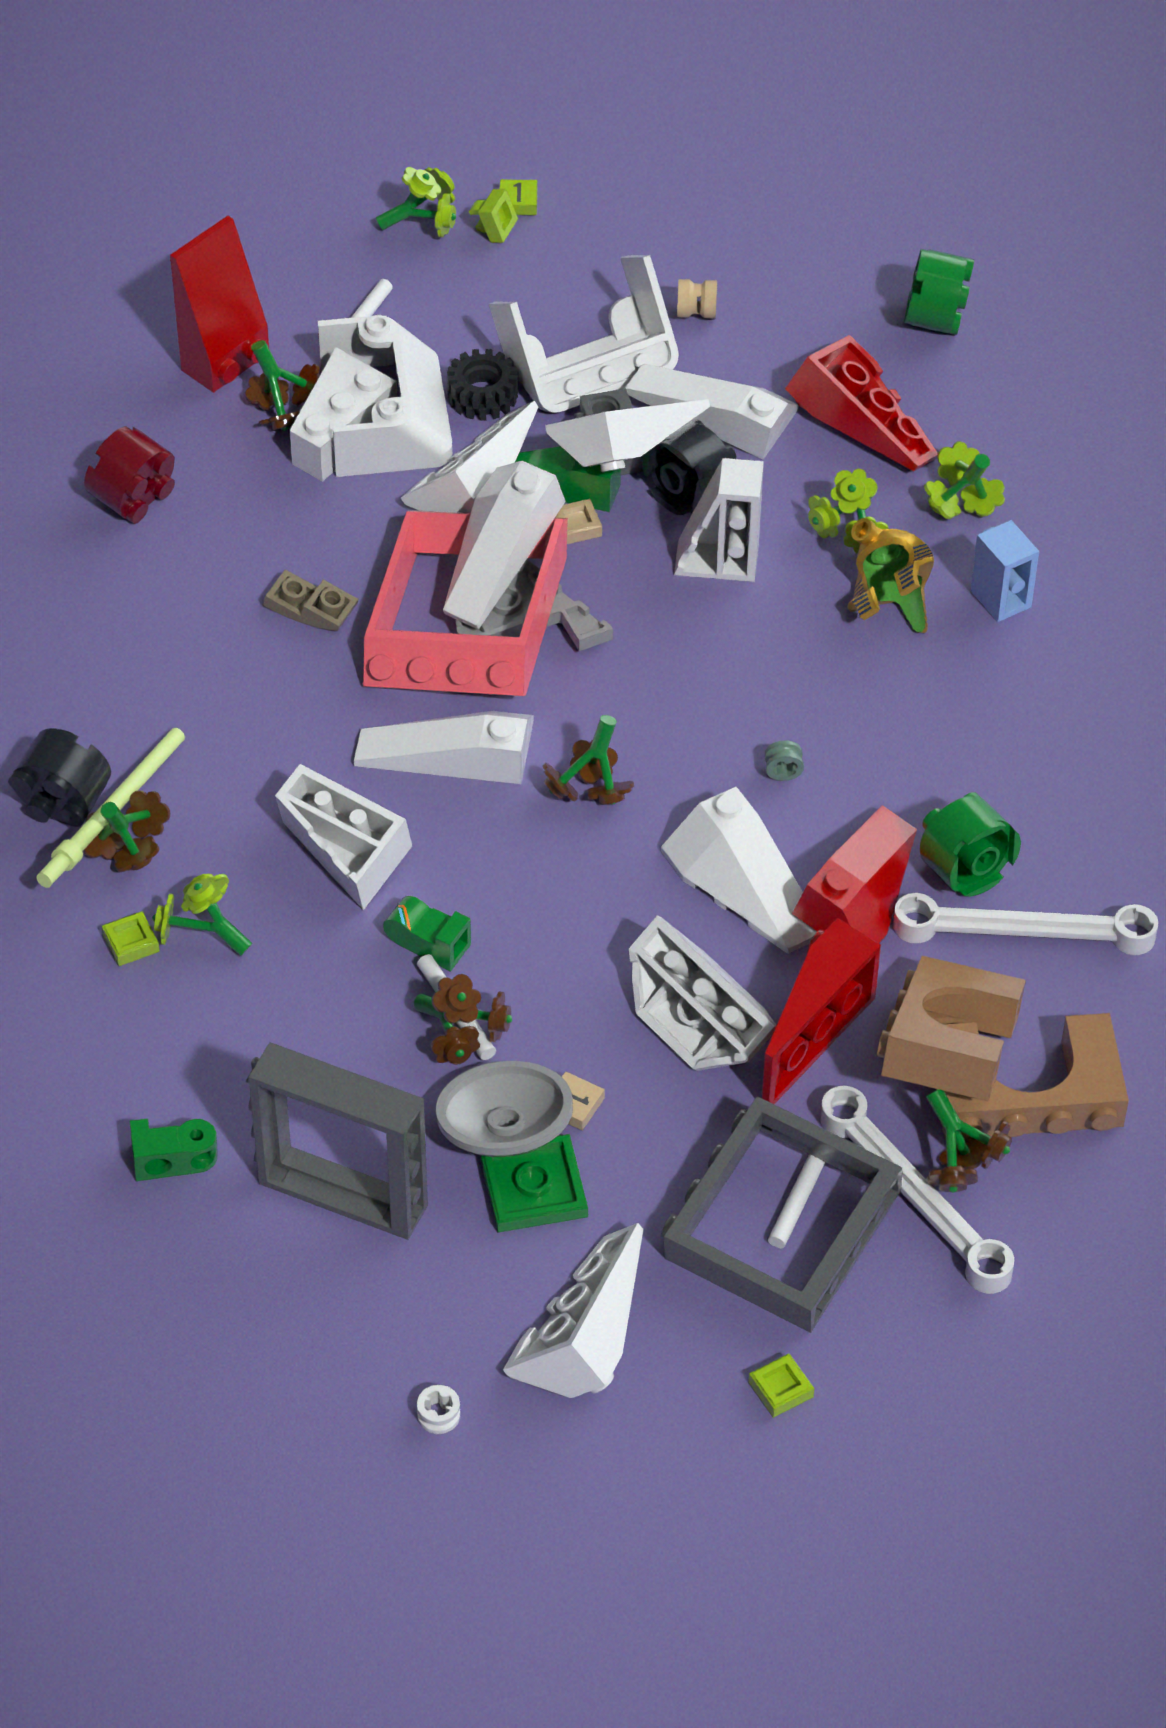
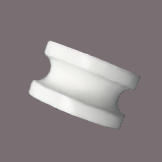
(429, 1418)

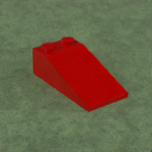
(216, 306)
(825, 1000)

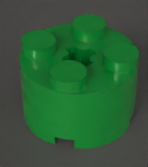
(938, 291)
(968, 844)

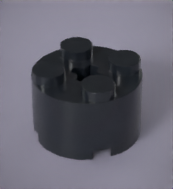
(685, 465)
(60, 778)

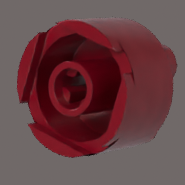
(130, 473)

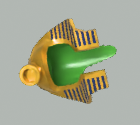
(891, 570)

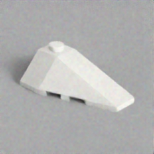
(737, 412)
(622, 434)
(468, 471)
(500, 536)
(460, 746)
(736, 861)
(586, 1325)

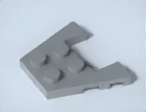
(511, 609)

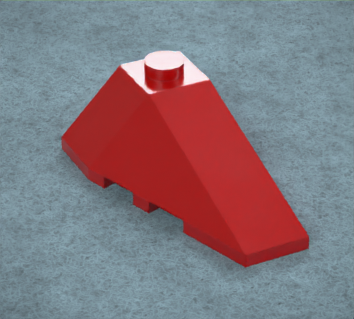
(846, 392)
(861, 878)

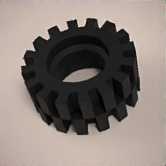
(482, 400)

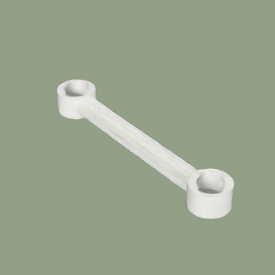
(1025, 923)
(919, 1193)

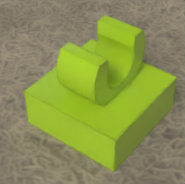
(496, 215)

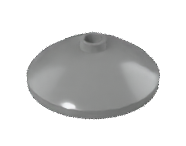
(504, 1108)

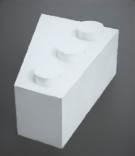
(339, 398)
(725, 525)
(344, 832)

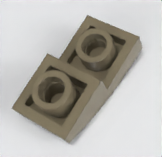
(311, 605)

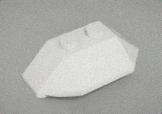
(694, 1001)

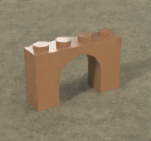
(940, 1057)
(1087, 1099)

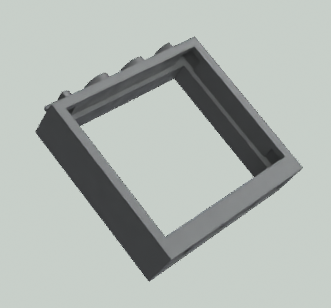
(380, 1204)
(743, 1280)

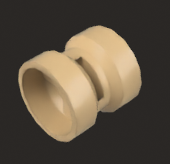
(688, 296)

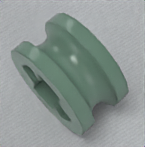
(784, 760)

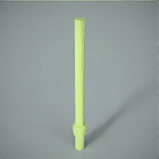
(70, 851)

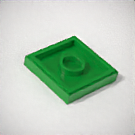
(535, 1186)

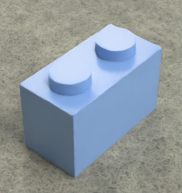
(1004, 570)

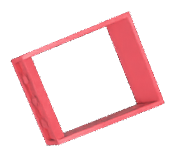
(449, 659)

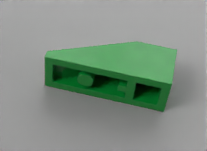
(576, 481)

